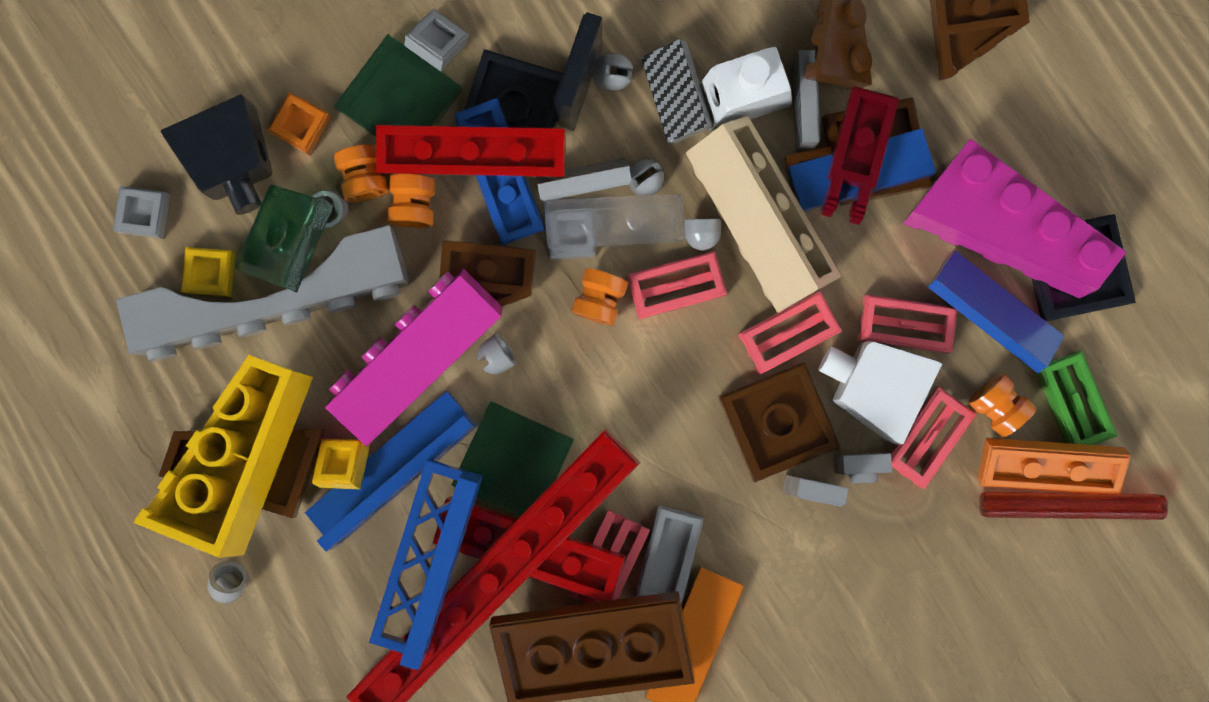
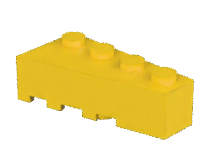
(230, 462)

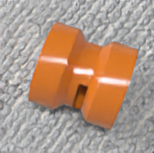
(359, 174)
(411, 201)
(599, 297)
(1000, 403)

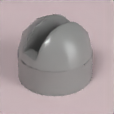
(609, 81)
(652, 184)
(340, 205)
(702, 233)
(497, 354)
(232, 582)

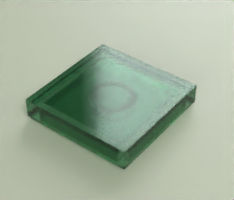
(397, 90)
(284, 237)
(514, 458)

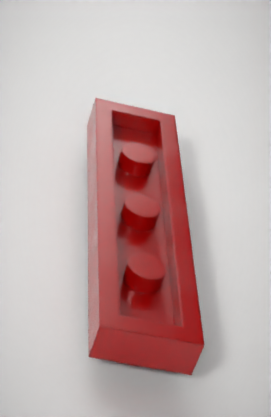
(471, 151)
(571, 566)

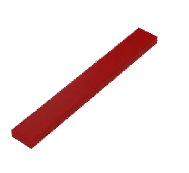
(506, 566)

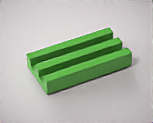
(1075, 403)

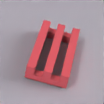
(639, 295)
(868, 319)
(754, 351)
(951, 404)
(626, 525)

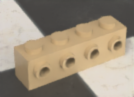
(762, 213)

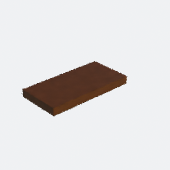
(593, 649)

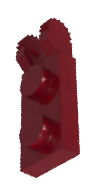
(859, 149)

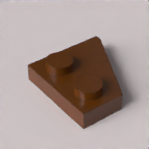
(971, 29)
(842, 43)
(500, 270)

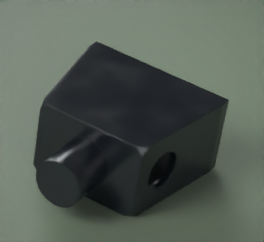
(223, 152)

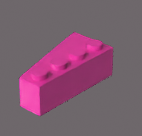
(1014, 223)

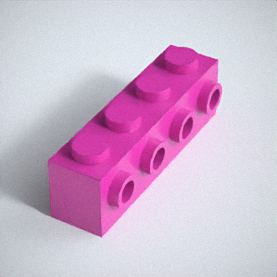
(414, 356)

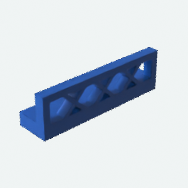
(391, 470)
(440, 570)

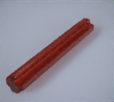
(1073, 505)

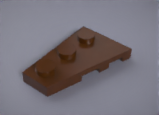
(291, 476)

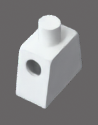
(746, 87)
(881, 386)

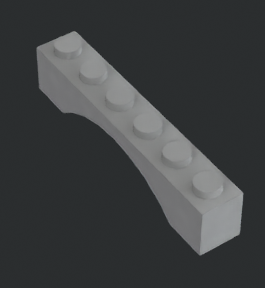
(358, 267)

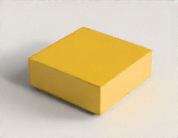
(208, 272)
(340, 464)

